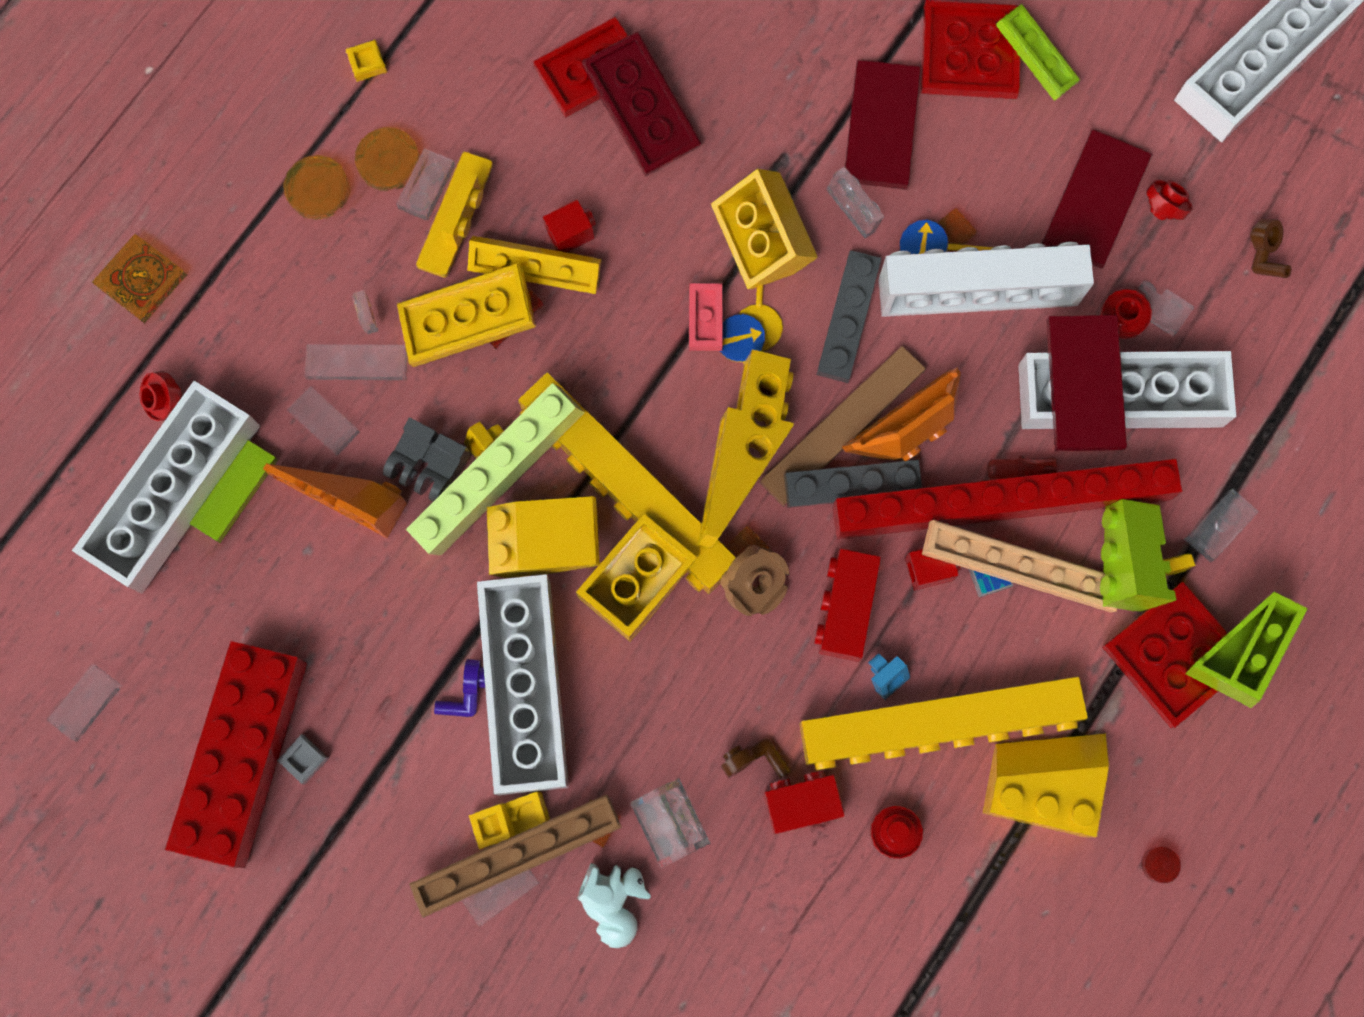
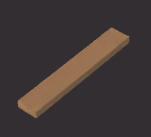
(846, 420)
(515, 856)

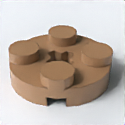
(744, 570)

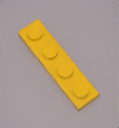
(538, 264)

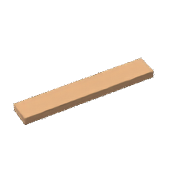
(1014, 564)

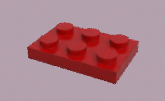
(563, 71)

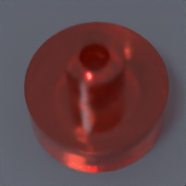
(1161, 864)

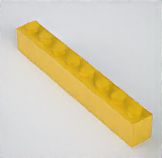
(634, 489)
(943, 721)

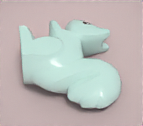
(604, 902)

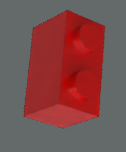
(803, 803)

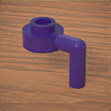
(472, 681)

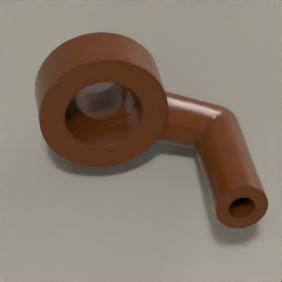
(1266, 239)
(739, 758)

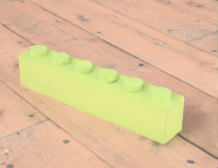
(495, 470)

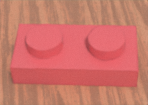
(705, 317)

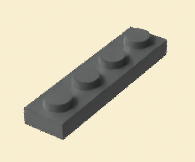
(848, 316)
(826, 485)

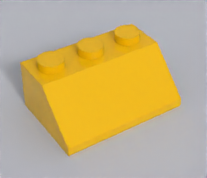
(763, 229)

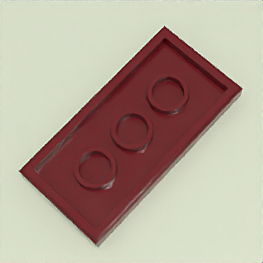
(641, 103)
(882, 123)
(1098, 195)
(1086, 383)

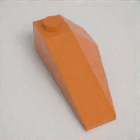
(356, 498)

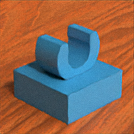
(888, 675)

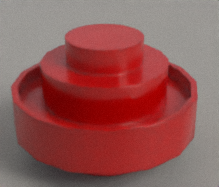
(1168, 200)
(1131, 310)
(159, 395)
(896, 832)

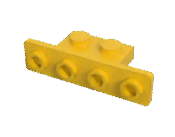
(454, 215)

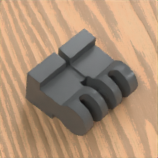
(425, 445)

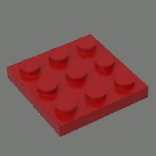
(967, 51)
(1161, 649)

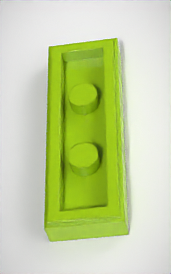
(1037, 52)
(233, 492)

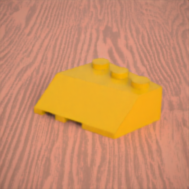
(1050, 783)

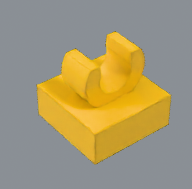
(479, 438)

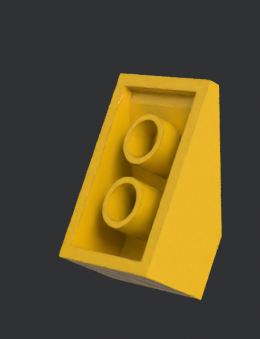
(542, 536)
(636, 577)

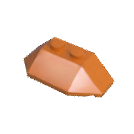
(912, 422)

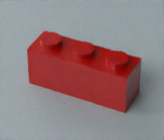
(847, 605)

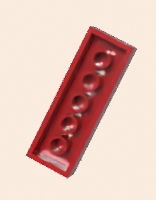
(236, 755)

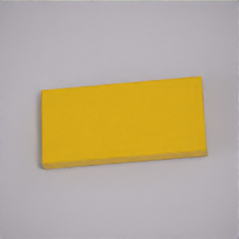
(466, 315)

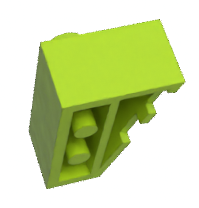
(1134, 557)
(1251, 652)

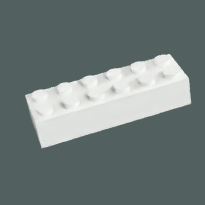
(1260, 60)
(985, 279)
(1158, 390)
(166, 487)
(522, 685)

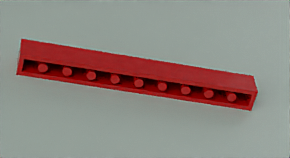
(1005, 498)

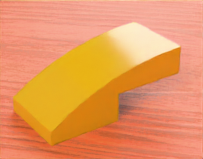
(508, 819)

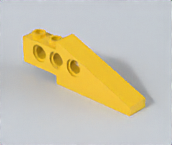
(733, 465)

